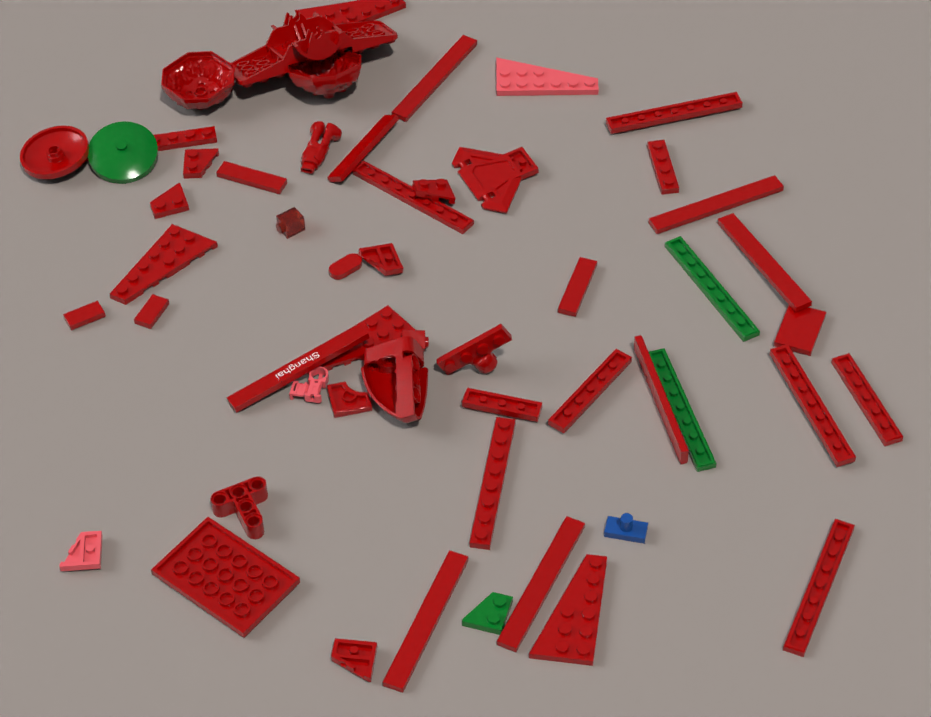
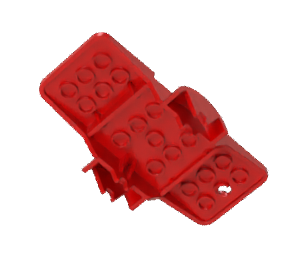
(307, 41)

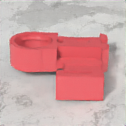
(312, 388)

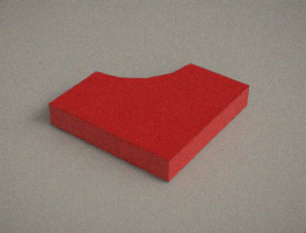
(347, 401)

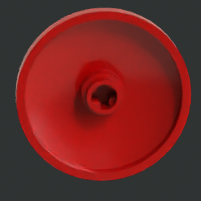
(54, 152)

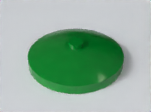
(123, 152)

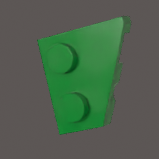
(490, 614)

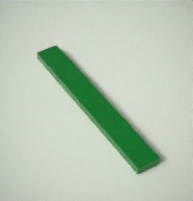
(712, 289)
(688, 424)

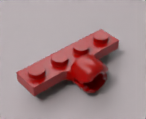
(476, 352)

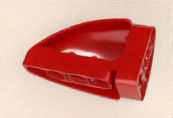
(397, 378)

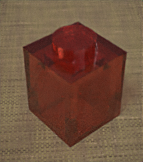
(290, 222)

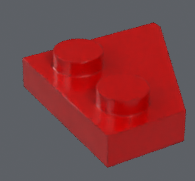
(198, 161)
(434, 189)
(382, 258)

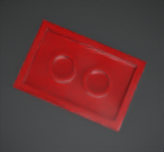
(800, 329)

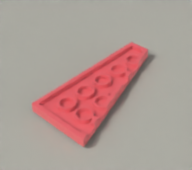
(530, 80)

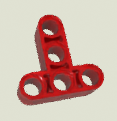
(243, 500)

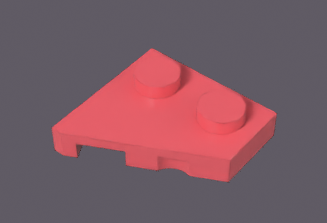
(84, 553)

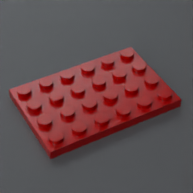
(225, 576)

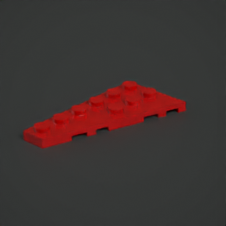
(355, 10)
(165, 258)
(381, 327)
(574, 623)

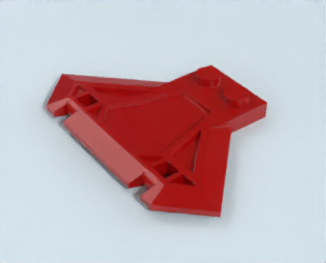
(494, 175)

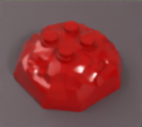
(328, 74)
(198, 80)

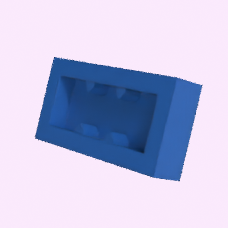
(626, 528)

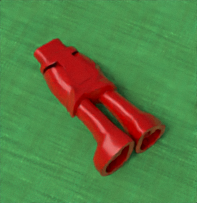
(315, 152)

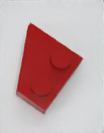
(170, 202)
(355, 656)

